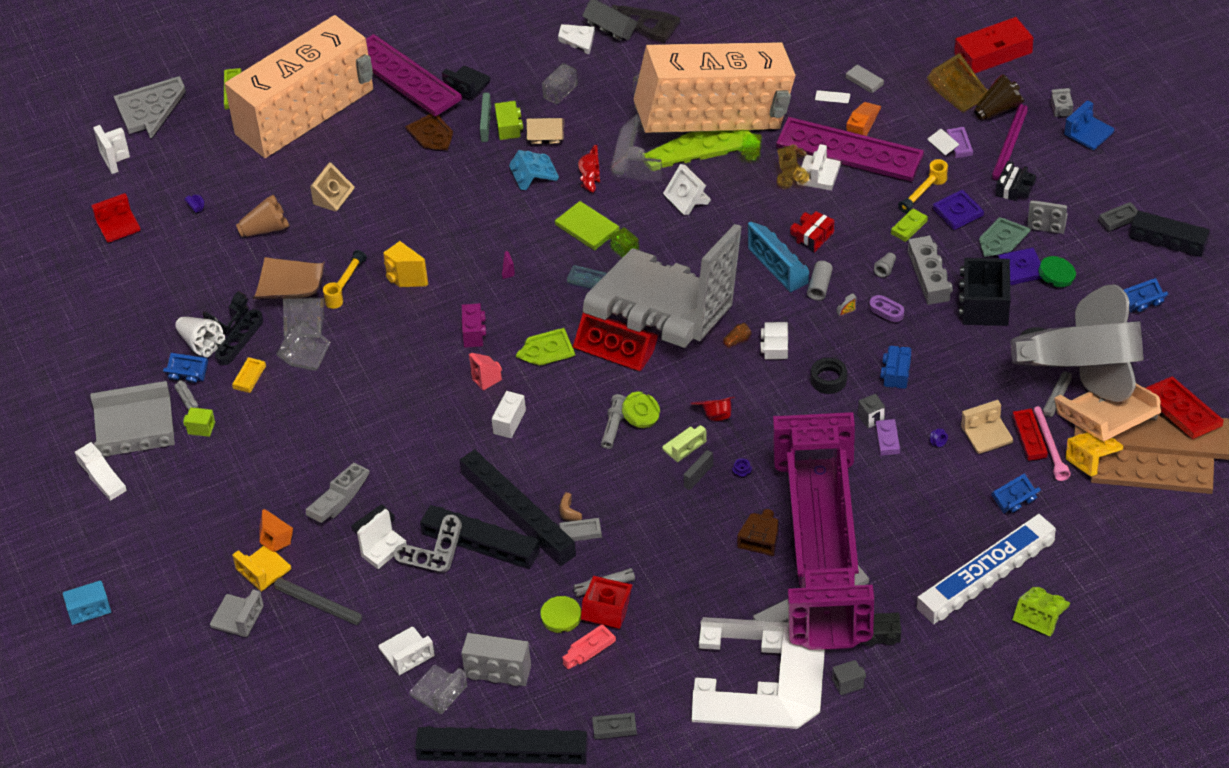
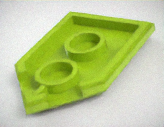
(546, 347)

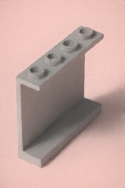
(133, 419)

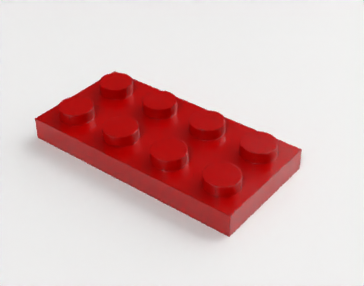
(1185, 408)

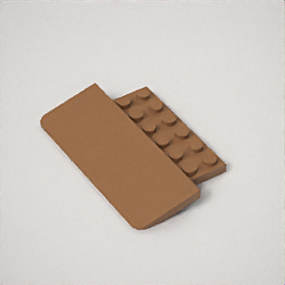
(1163, 457)

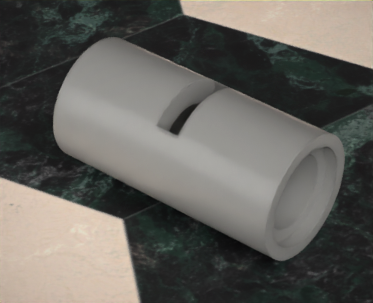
(819, 280)

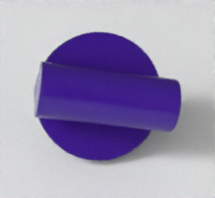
(195, 202)

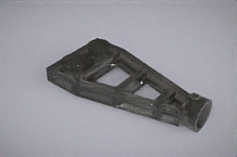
(661, 31)

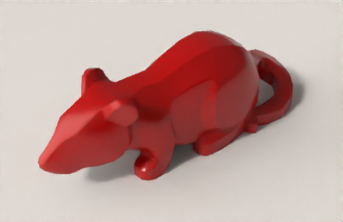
(589, 169)

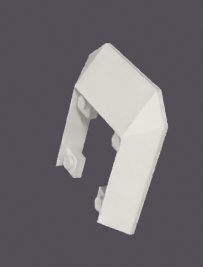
(776, 705)

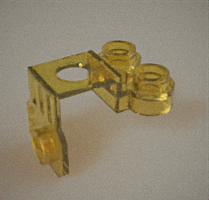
(791, 168)

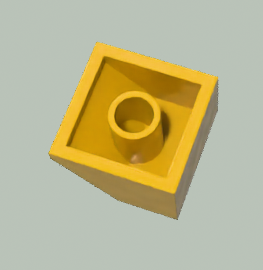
(405, 266)

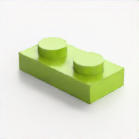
(909, 225)

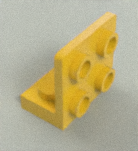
(1086, 449)
(261, 567)

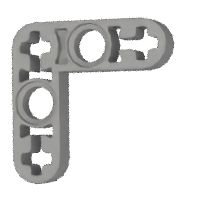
(439, 552)

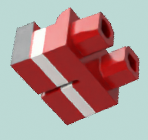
(814, 231)

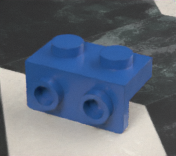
(1145, 294)
(186, 367)
(1014, 494)

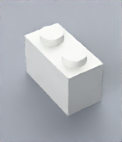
(508, 414)

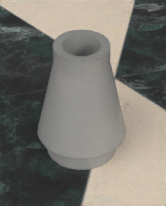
(884, 266)

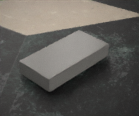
(864, 78)
(582, 529)

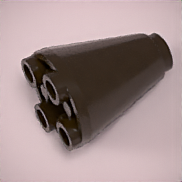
(999, 98)

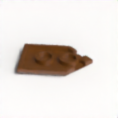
(431, 132)

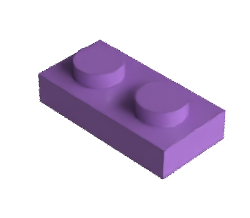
(887, 437)

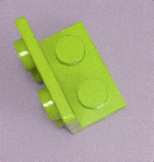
(1040, 610)

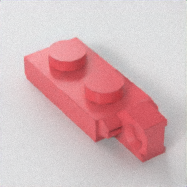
(588, 646)

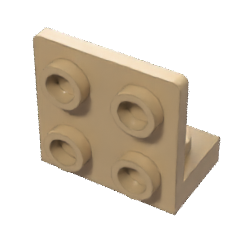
(985, 427)

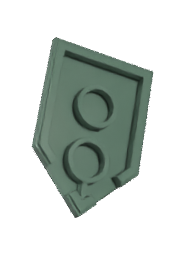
(1002, 237)

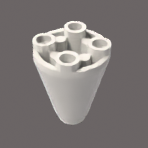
(200, 334)

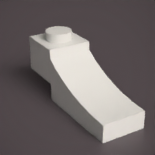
(99, 471)

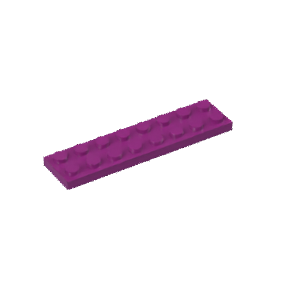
(410, 77)
(853, 148)

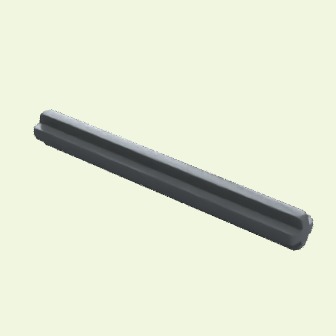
(318, 601)

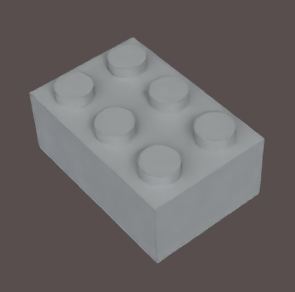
(496, 659)

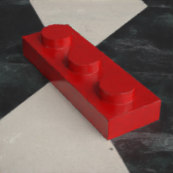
(1029, 434)

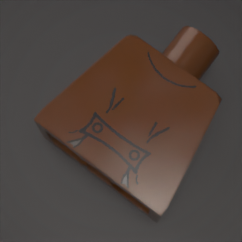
(759, 533)

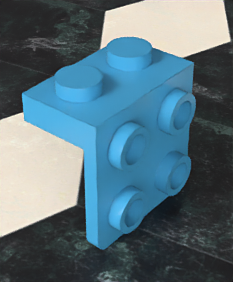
(529, 165)

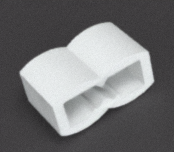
(775, 340)

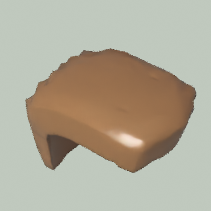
(566, 512)

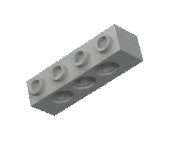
(929, 270)

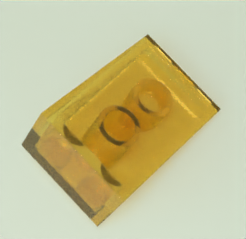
(957, 83)

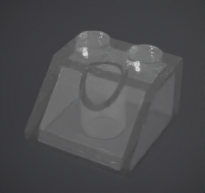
(306, 309)
(303, 347)

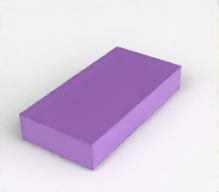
(960, 136)

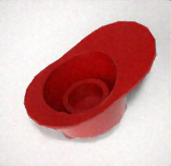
(716, 409)

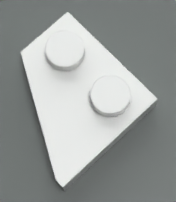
(577, 36)

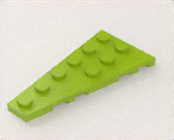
(698, 145)

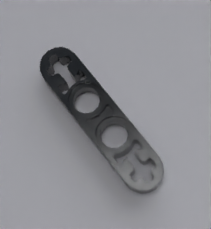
(242, 338)

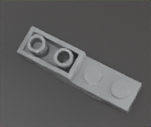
(341, 492)

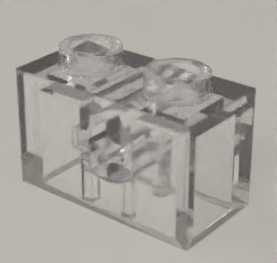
(559, 83)

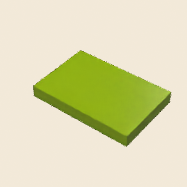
(586, 225)

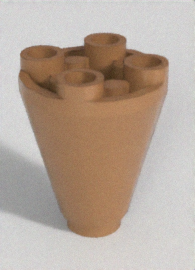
(263, 219)

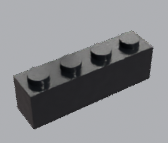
(1169, 233)

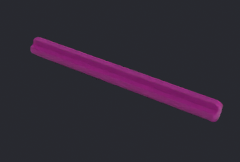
(1010, 141)

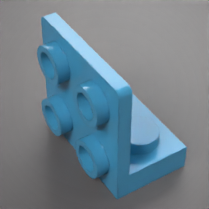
(86, 602)

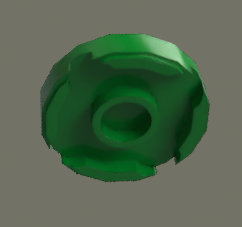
(1057, 271)

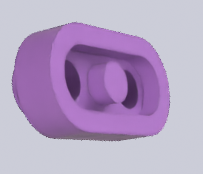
(886, 308)

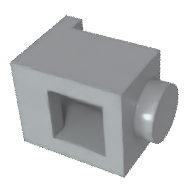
(1061, 102)

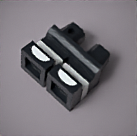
(1012, 182)

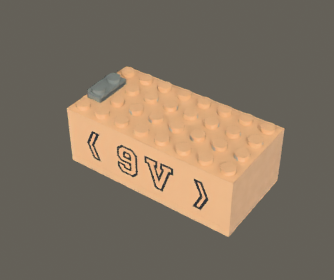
(299, 86)
(713, 87)

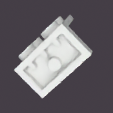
(378, 540)
(407, 650)

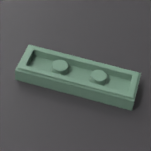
(485, 117)

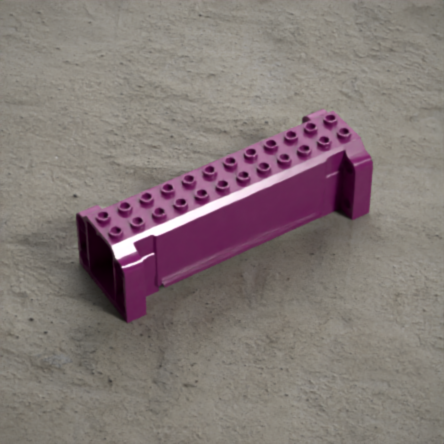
(828, 605)

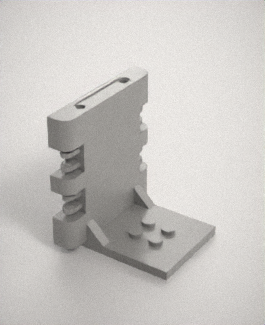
(669, 294)

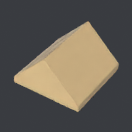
(330, 188)

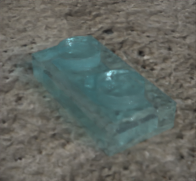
(584, 276)

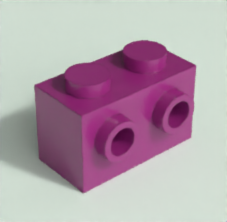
(472, 325)

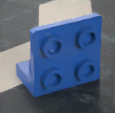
(1085, 128)

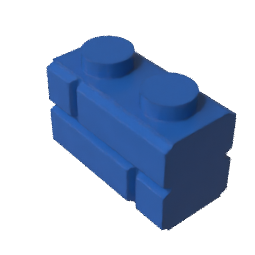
(897, 367)

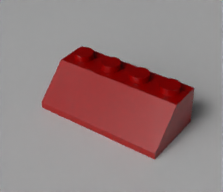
(615, 341)

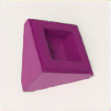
(508, 266)

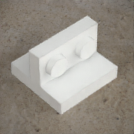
(112, 146)
(820, 169)
(686, 190)

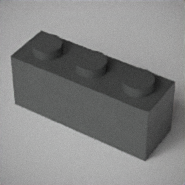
(609, 19)

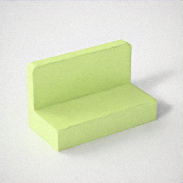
(685, 443)

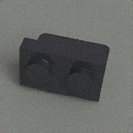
(466, 81)

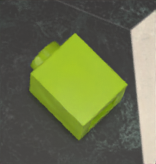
(199, 421)

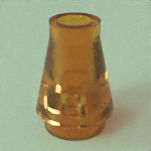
(738, 334)

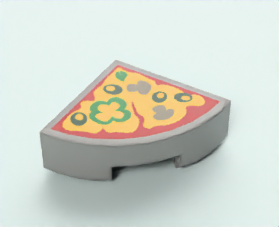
(847, 306)

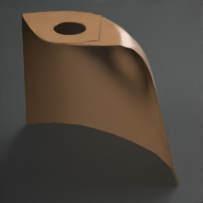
(288, 279)

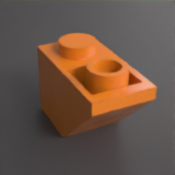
(274, 532)

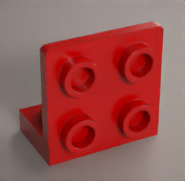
(115, 218)

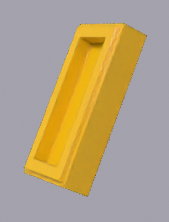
(249, 375)

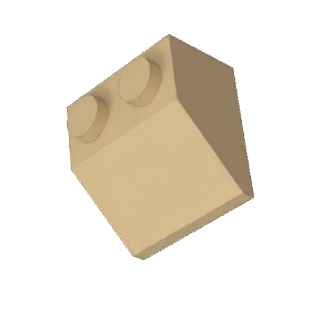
(545, 129)

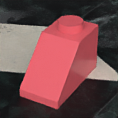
(484, 370)

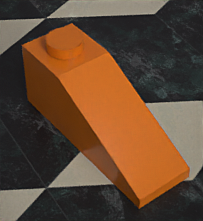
(863, 118)

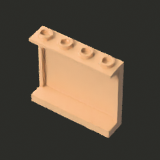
(1108, 417)

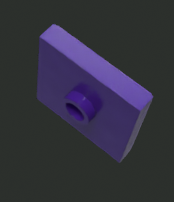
(958, 209)
(1023, 265)

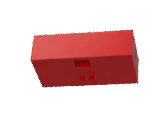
(994, 45)

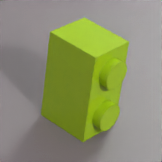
(507, 120)

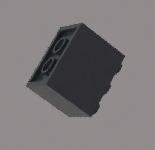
(985, 291)

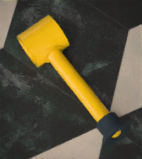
(937, 175)
(333, 291)

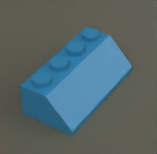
(777, 257)

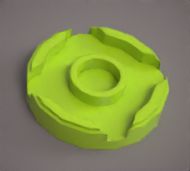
(640, 410)
(561, 614)

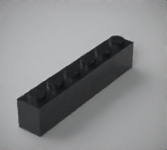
(484, 538)

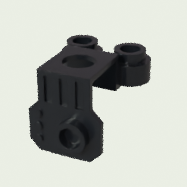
(236, 309)

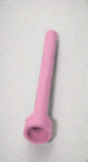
(1060, 470)

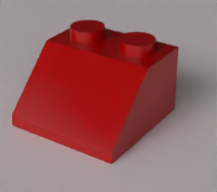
(606, 602)

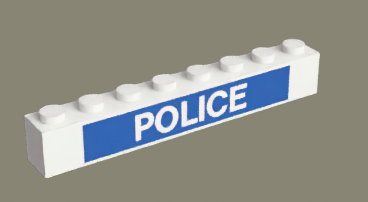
(986, 569)

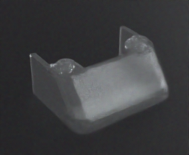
(630, 161)

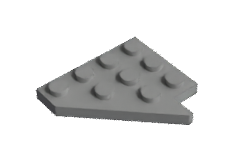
(149, 105)

